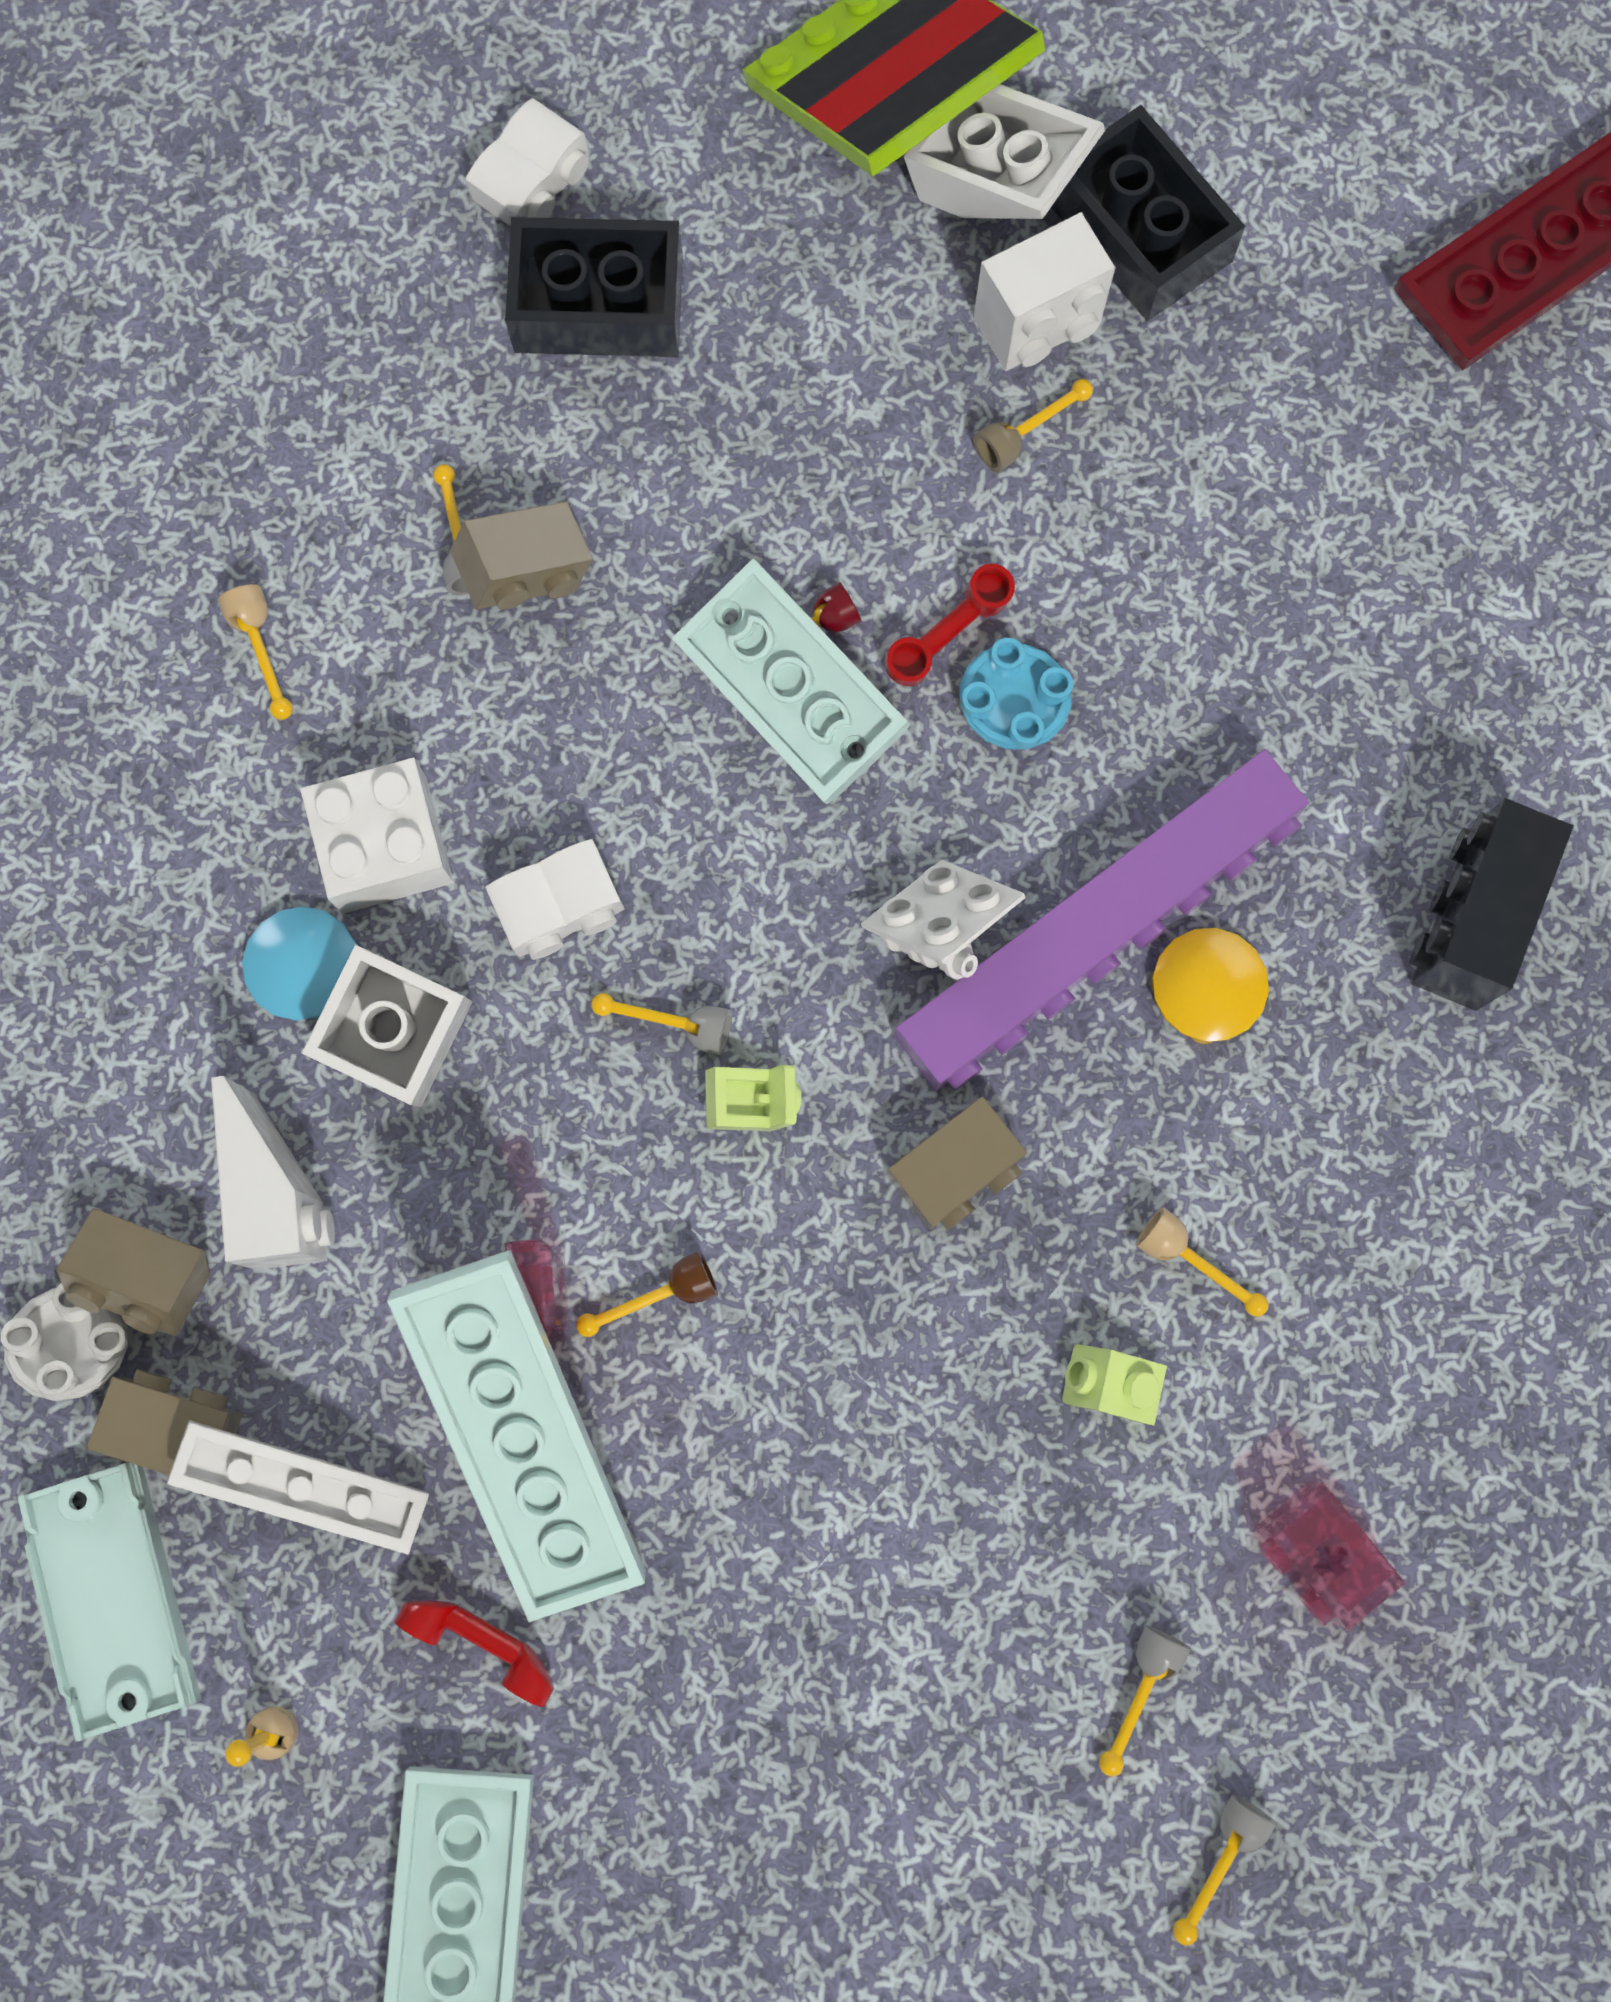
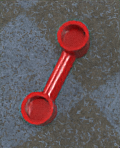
(985, 596)
(526, 1675)

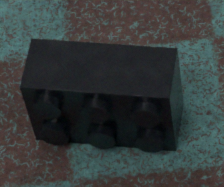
(1151, 213)
(594, 286)
(1489, 904)

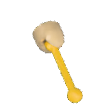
(246, 611)
(1167, 1238)
(263, 1741)

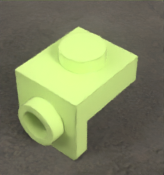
(751, 1098)
(1114, 1383)

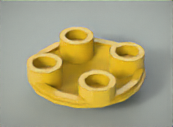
(1210, 985)

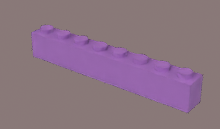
(1101, 921)

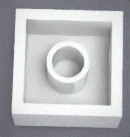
(1043, 292)
(376, 835)
(387, 1026)

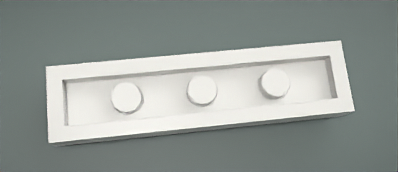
(297, 1487)

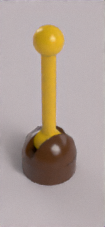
(688, 1281)

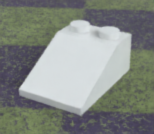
(1002, 157)
(265, 1197)

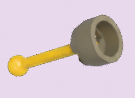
(1001, 443)

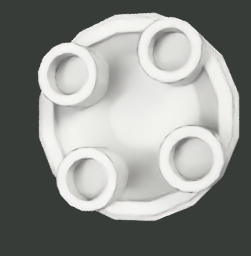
(62, 1349)

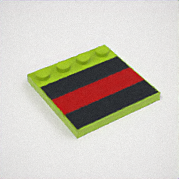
(891, 71)

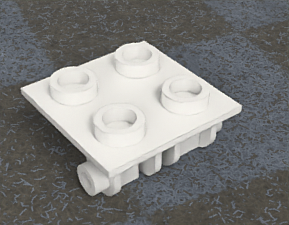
(942, 916)

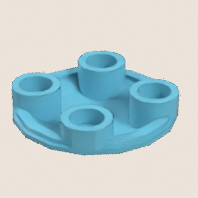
(1015, 695)
(296, 961)

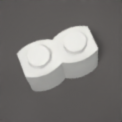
(528, 164)
(555, 899)

